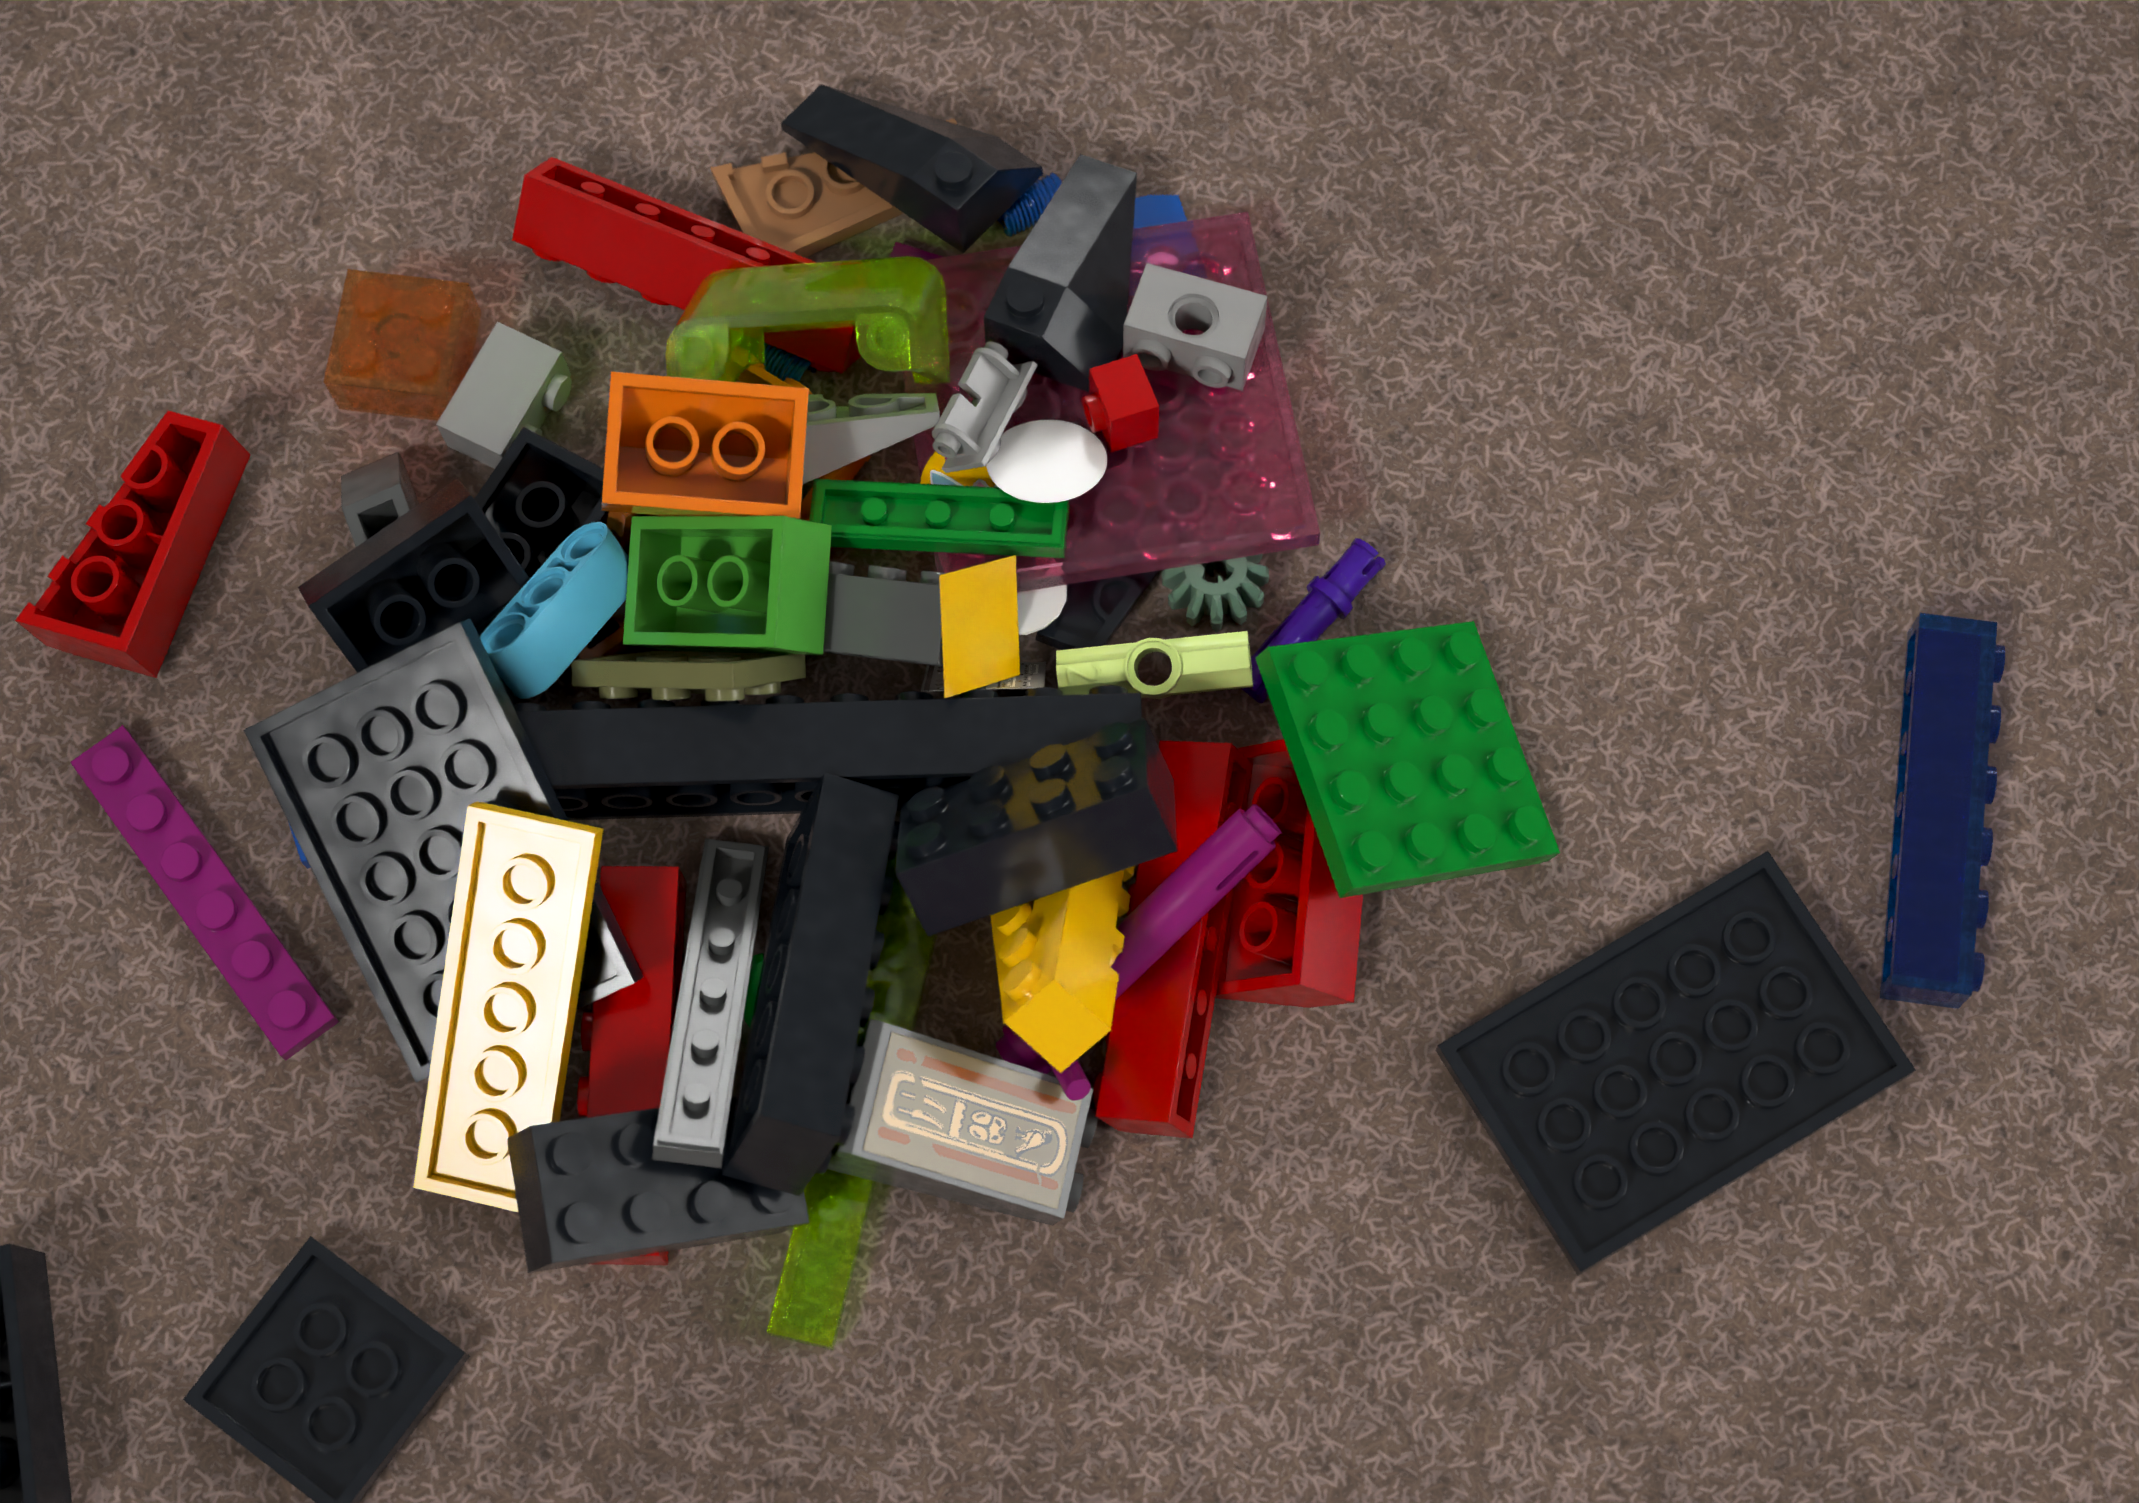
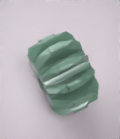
(1220, 598)

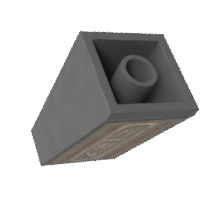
(964, 1127)

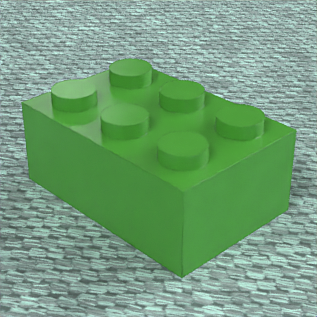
(727, 584)

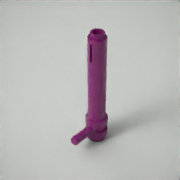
(1165, 918)

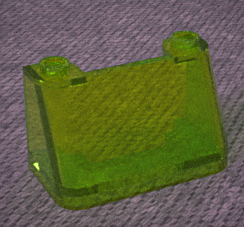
(890, 301)

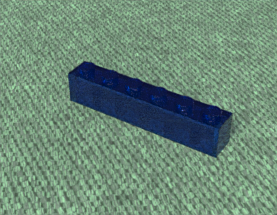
(1940, 812)

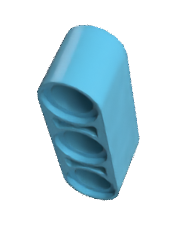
(558, 610)

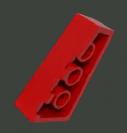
(143, 549)

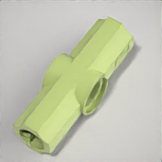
(1197, 665)

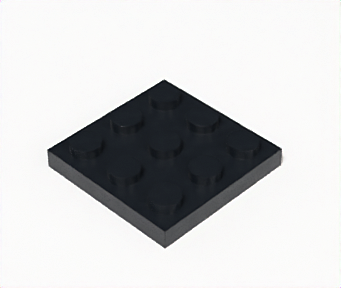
(326, 1377)

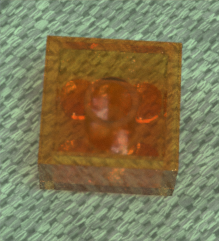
(401, 344)

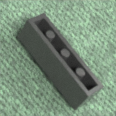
(883, 615)

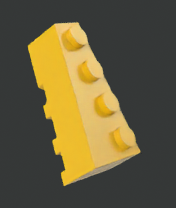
(1058, 965)

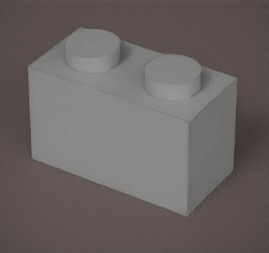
(505, 389)

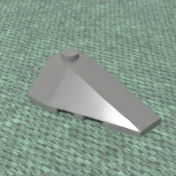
(863, 427)

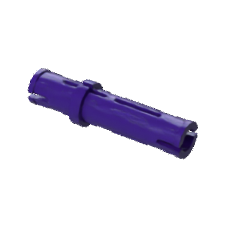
(1325, 602)

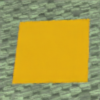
(979, 625)

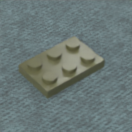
(680, 673)

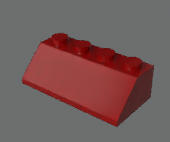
(1286, 924)

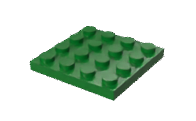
(1406, 757)

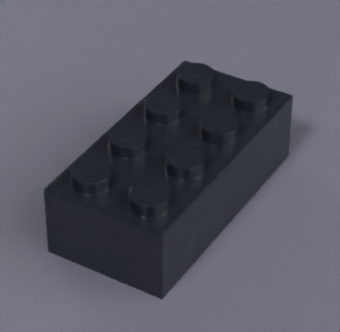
(1036, 826)
(598, 1195)

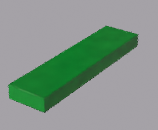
(938, 518)

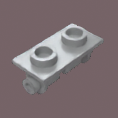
(972, 431)

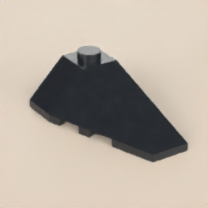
(923, 166)
(1070, 278)

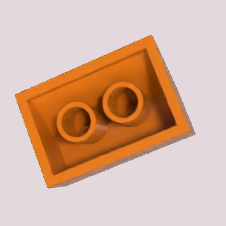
(703, 447)

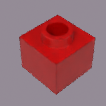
(1121, 403)

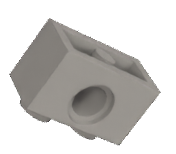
(1176, 302)

